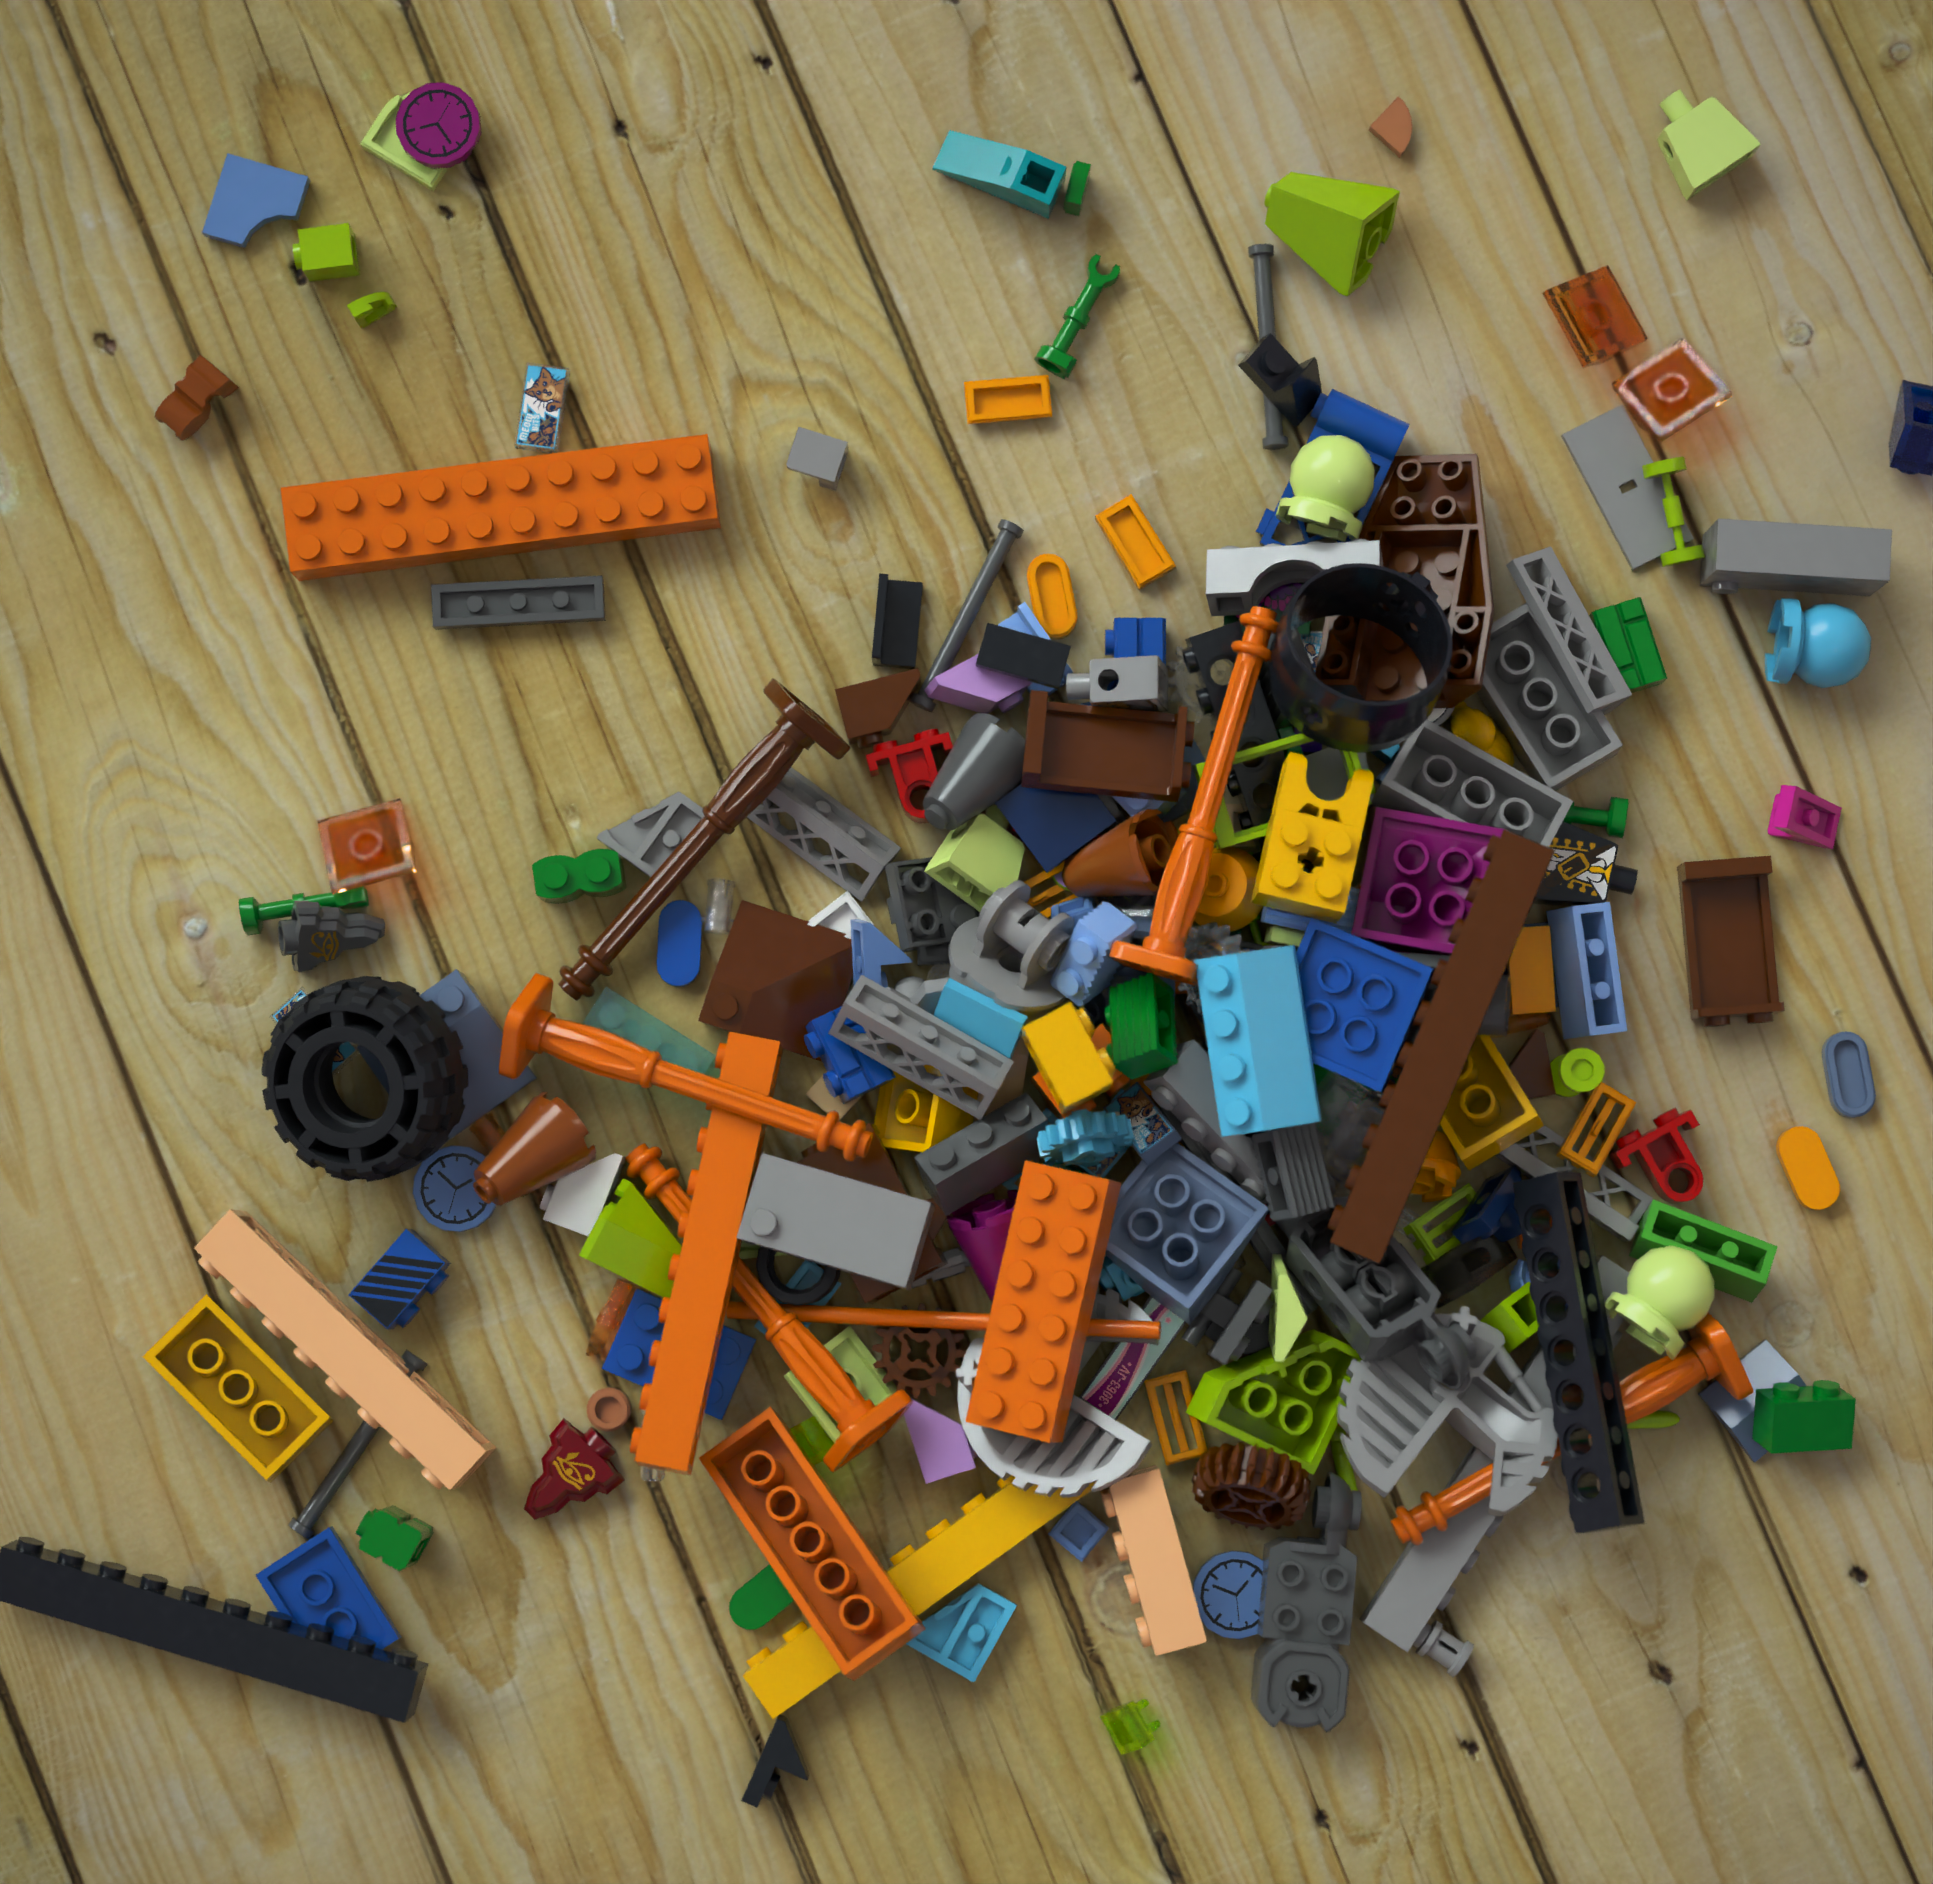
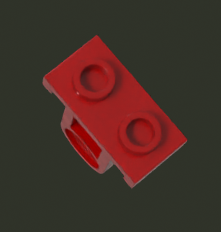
(911, 766)
(1662, 1152)

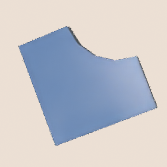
(250, 197)

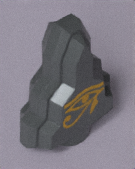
(324, 932)

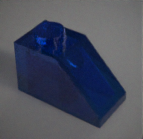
(1913, 430)

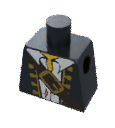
(1583, 870)

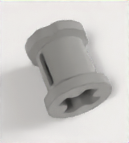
(1445, 1649)

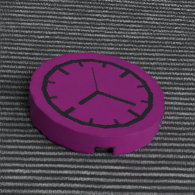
(438, 125)

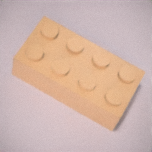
(1156, 1562)

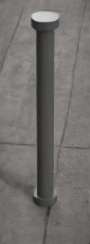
(1266, 324)
(969, 609)
(343, 1465)

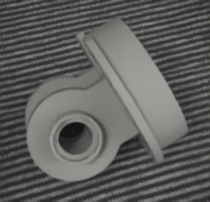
(1011, 952)

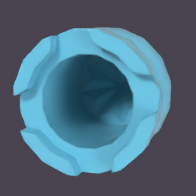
(1820, 645)

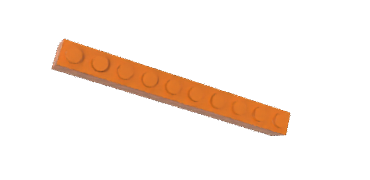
(705, 1265)

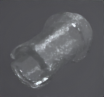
(719, 907)

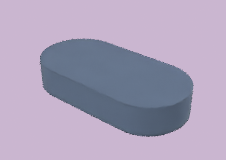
(1848, 1074)

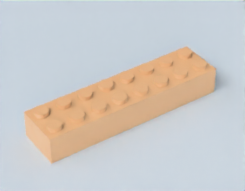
(344, 1348)

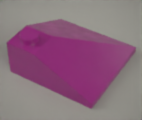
(1418, 880)

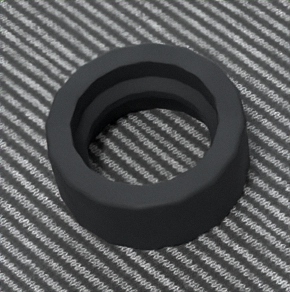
(786, 1295)

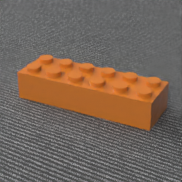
(1043, 1302)
(812, 1544)

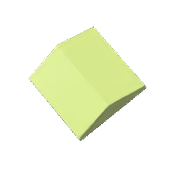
(1287, 1312)
(860, 1368)

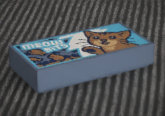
(1150, 1128)

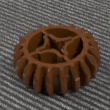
(1251, 1486)

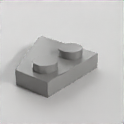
(654, 832)

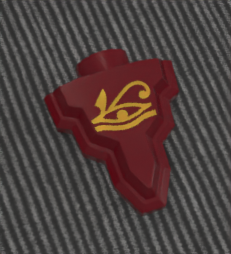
(572, 1470)

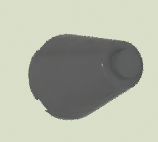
(976, 773)

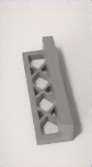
(1569, 631)
(824, 817)
(924, 1042)
(1598, 1211)

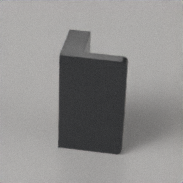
(896, 623)

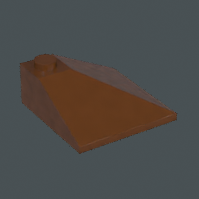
(777, 977)

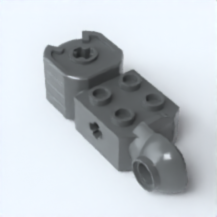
(1308, 1615)

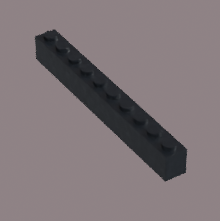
(210, 1629)

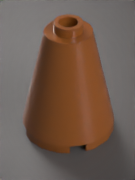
(1123, 860)
(534, 1152)

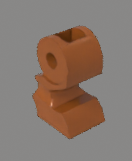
(189, 404)

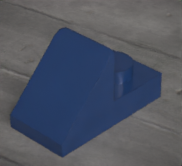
(1491, 1210)

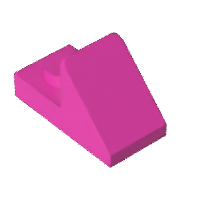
(1804, 817)

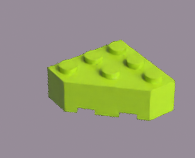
(1279, 1402)

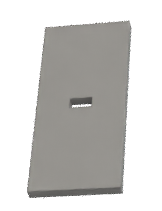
(1608, 457)

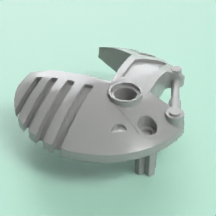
(1399, 1407)
(1093, 1443)

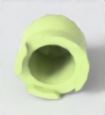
(1330, 484)
(1665, 1295)

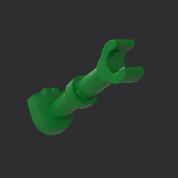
(1055, 356)
(1613, 819)
(254, 914)

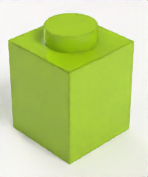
(327, 252)
(1514, 1318)

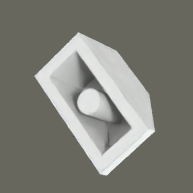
(582, 1194)

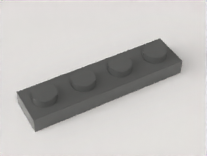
(518, 602)

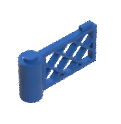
(1348, 417)

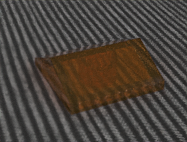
(1595, 317)
(1670, 390)
(367, 846)

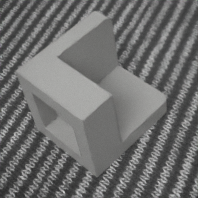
(818, 457)

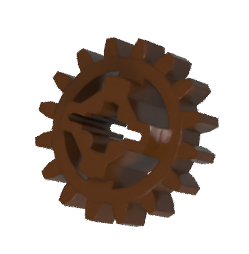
(903, 1364)

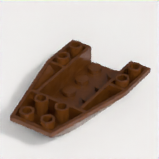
(1430, 525)

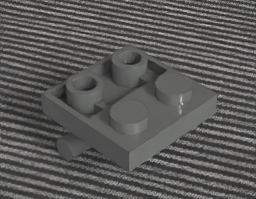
(923, 907)
(1231, 1317)

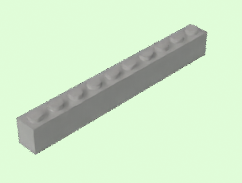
(1425, 1572)

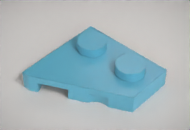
(965, 1630)

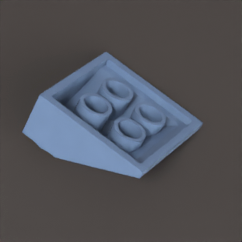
(481, 1049)
(1181, 1229)

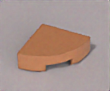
(1394, 127)

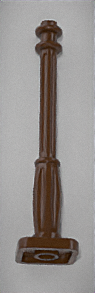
(735, 800)

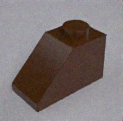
(876, 706)

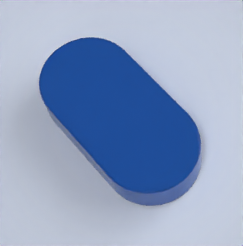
(679, 943)

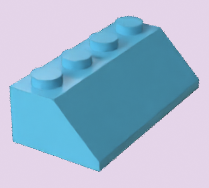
(1258, 1040)

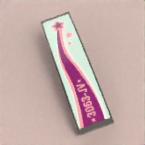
(1130, 1364)

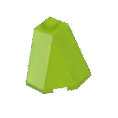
(1332, 224)
(633, 1241)

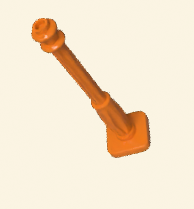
(1190, 859)
(534, 1029)
(808, 1359)
(1643, 1392)

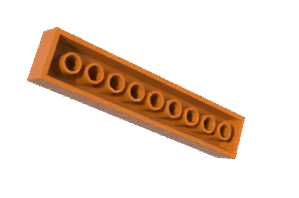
(500, 507)

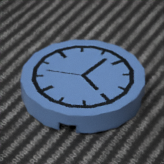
(446, 1190)
(1230, 1593)

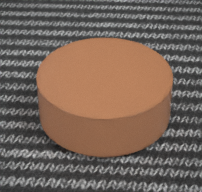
(609, 1409)

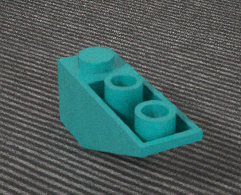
(1002, 171)

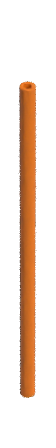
(935, 1319)

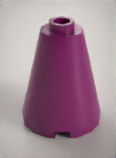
(982, 1235)

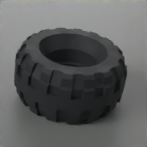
(415, 1053)

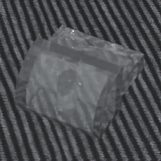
(1346, 1117)

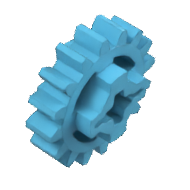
(1085, 1138)

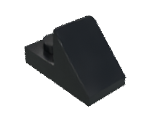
(1284, 382)
(779, 1752)

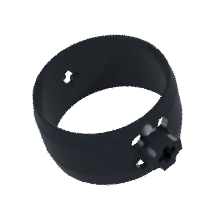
(1356, 592)

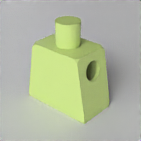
(1702, 142)
(978, 858)

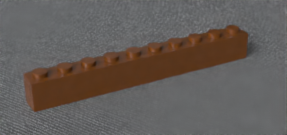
(1441, 1046)

